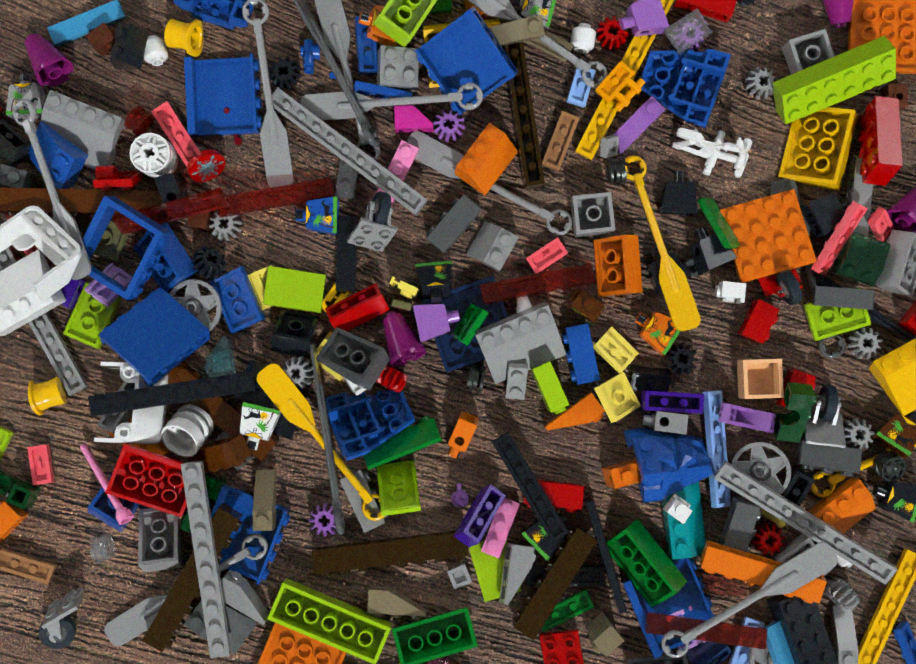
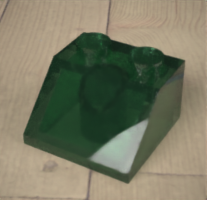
(862, 259)

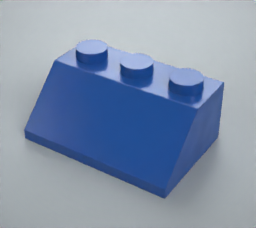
(174, 262)

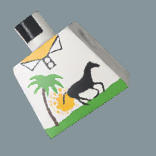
(257, 423)

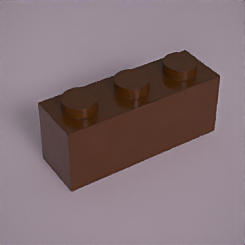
(223, 453)

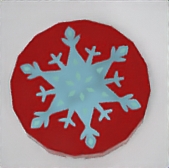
(206, 165)

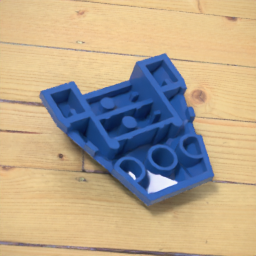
(218, 12)
(686, 82)
(366, 420)
(667, 461)

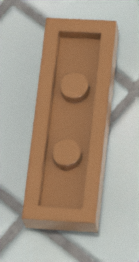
(560, 141)
(26, 566)

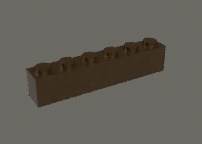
(554, 582)

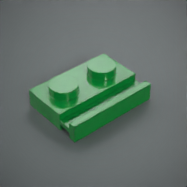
(469, 324)

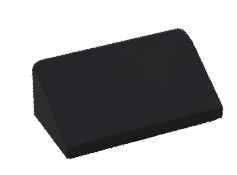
(650, 378)

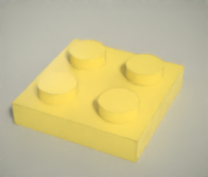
(617, 397)

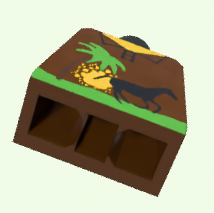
(585, 306)
(898, 434)

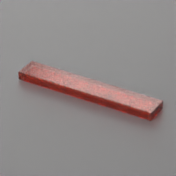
(277, 197)
(175, 209)
(537, 283)
(721, 633)

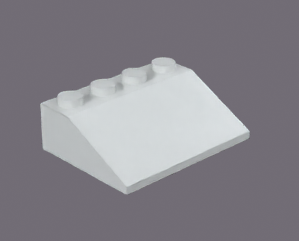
(18, 296)

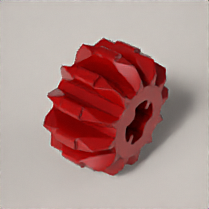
(610, 39)
(392, 379)
(773, 543)

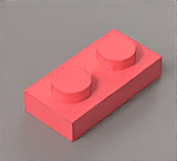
(881, 224)
(546, 255)
(41, 464)

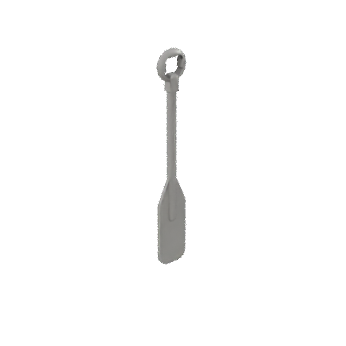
(504, 10)
(338, 37)
(336, 106)
(273, 133)
(445, 160)
(60, 214)
(782, 580)
(141, 616)

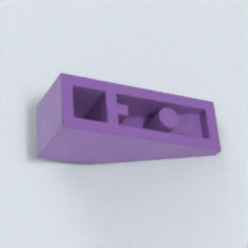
(638, 123)

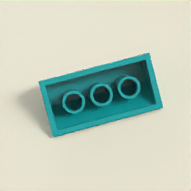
(688, 538)

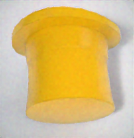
(185, 36)
(46, 395)

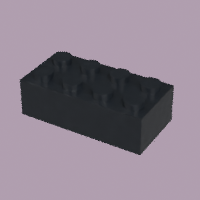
(802, 629)

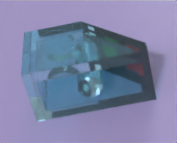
(221, 359)

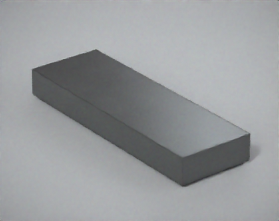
(843, 297)

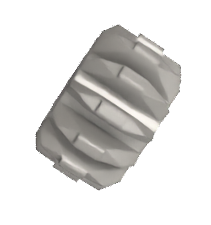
(754, 80)
(222, 232)
(871, 343)
(305, 371)
(863, 433)
(842, 594)

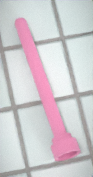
(123, 514)

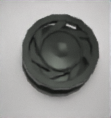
(616, 170)
(473, 378)
(889, 465)

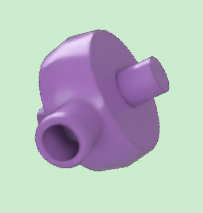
(459, 497)

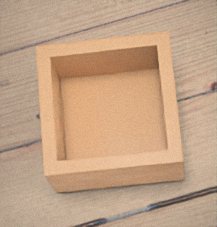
(760, 378)

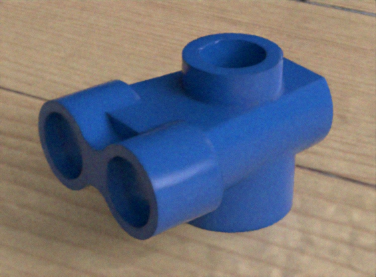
(309, 52)

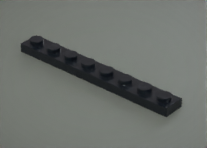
(171, 393)

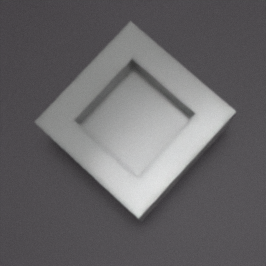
(609, 146)
(459, 576)

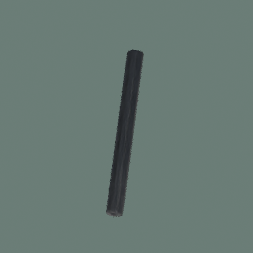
(875, 315)

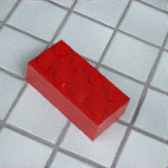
(880, 141)

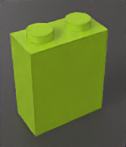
(550, 388)

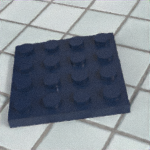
(453, 352)

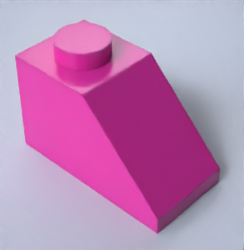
(410, 119)

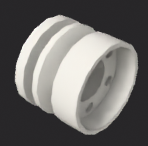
(164, 160)
(187, 430)

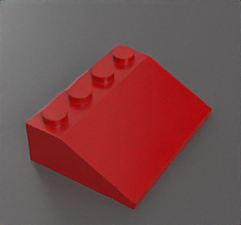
(148, 480)

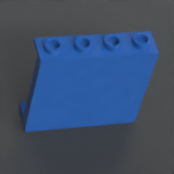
(464, 55)
(218, 85)
(155, 336)
(243, 503)
(689, 595)

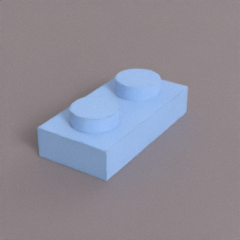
(579, 90)

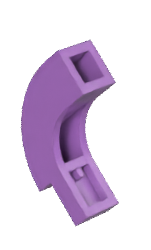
(747, 417)

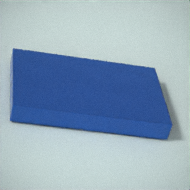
(238, 299)

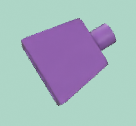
(645, 18)
(433, 320)

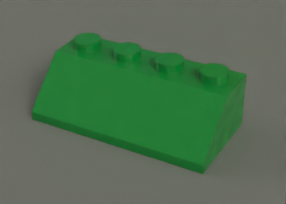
(405, 442)
(645, 563)
(435, 636)

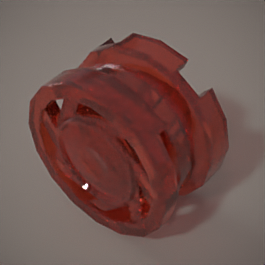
(138, 120)

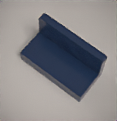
(708, 653)

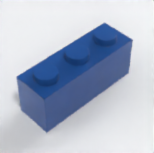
(580, 354)

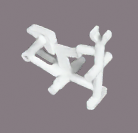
(711, 150)

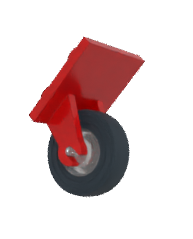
(784, 284)

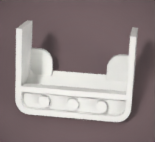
(36, 228)
(146, 422)

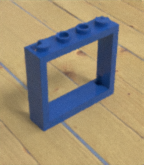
(151, 257)

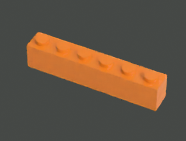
(753, 569)

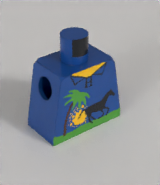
(320, 215)

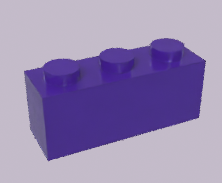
(672, 401)
(479, 515)

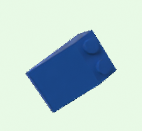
(61, 156)
(104, 510)

